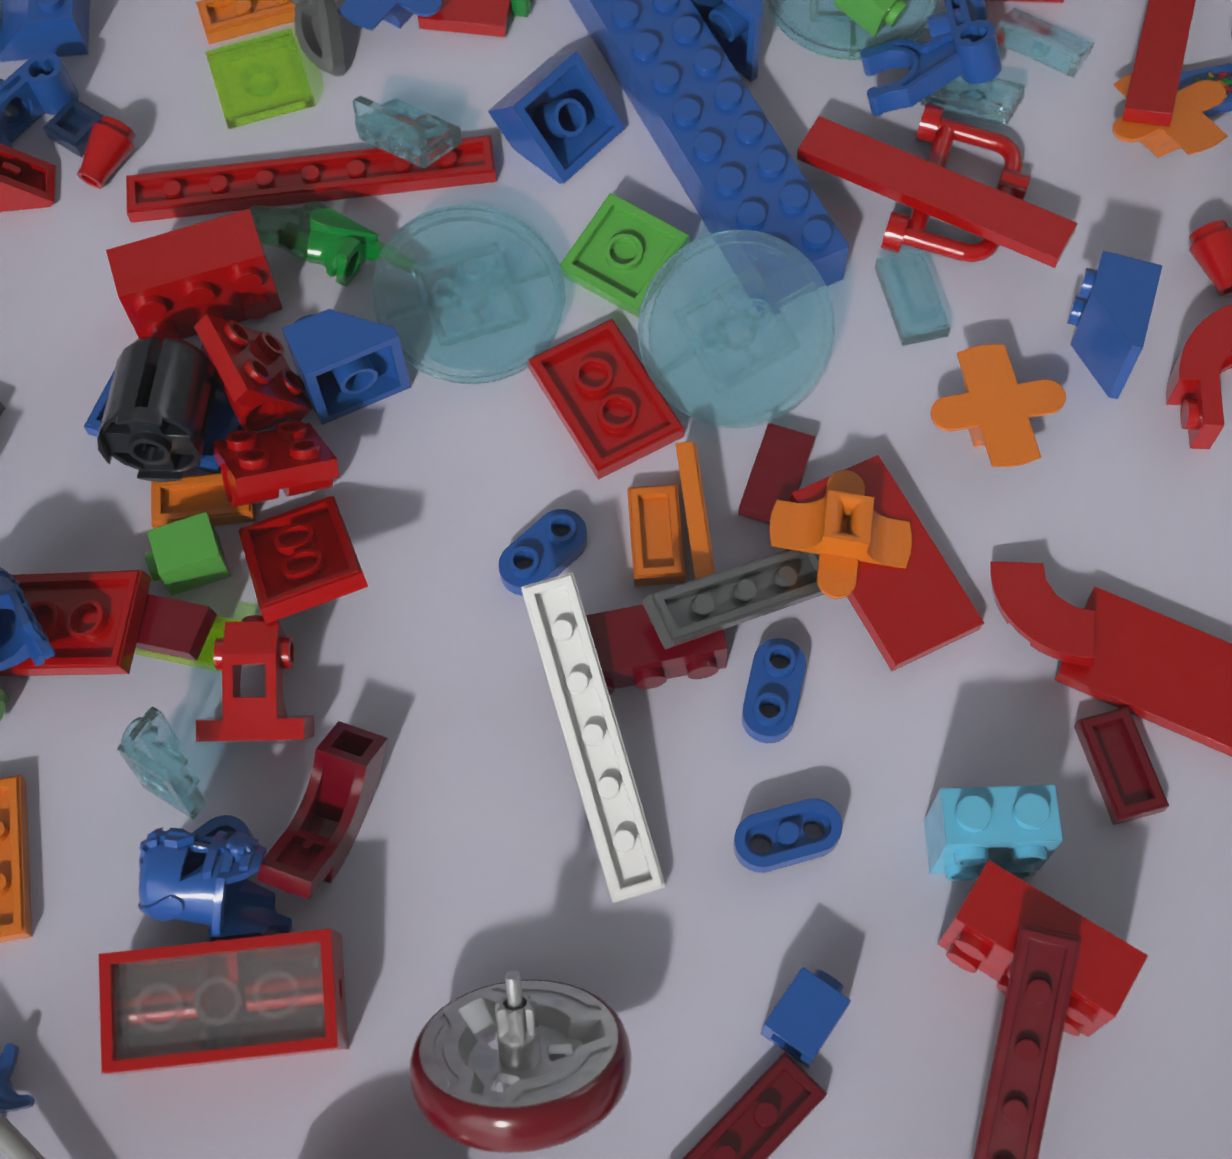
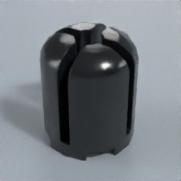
(158, 408)

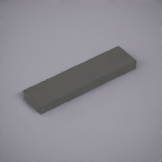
(732, 596)

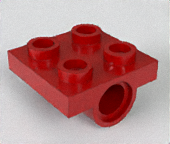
(252, 373)
(282, 458)

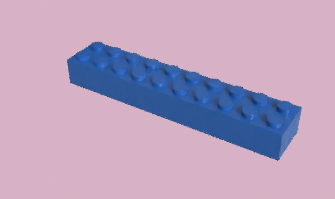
(711, 126)

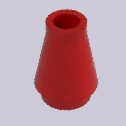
(105, 151)
(1213, 253)

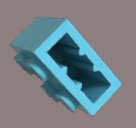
(999, 824)

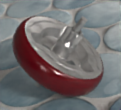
(541, 1098)

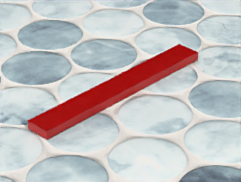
(302, 180)

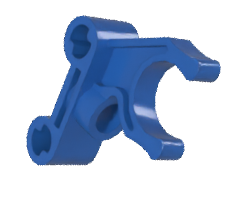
(959, 46)
(32, 90)

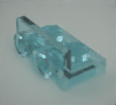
(405, 130)
(158, 762)

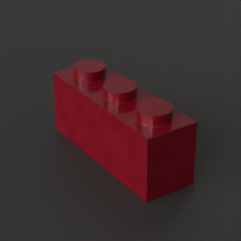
(635, 656)

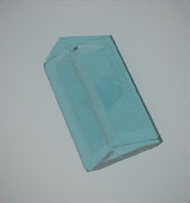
(1043, 42)

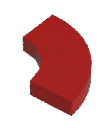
(1041, 615)

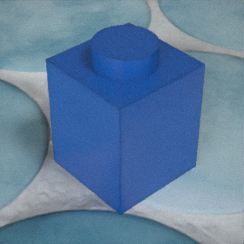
(806, 1015)

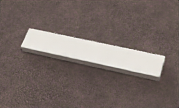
(593, 738)

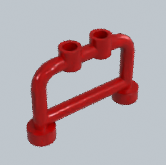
(941, 133)

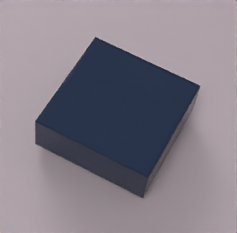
(72, 126)

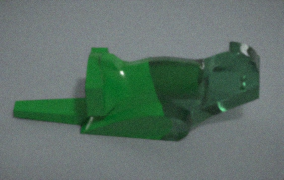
(318, 237)

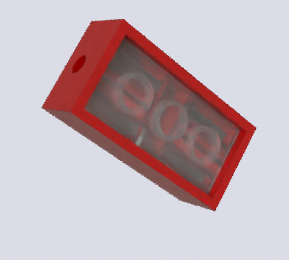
(222, 1001)

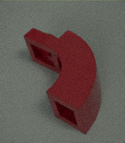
(329, 814)

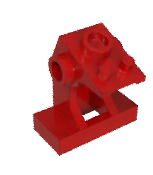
(254, 717)

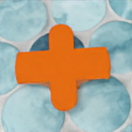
(1189, 125)
(997, 407)
(842, 532)

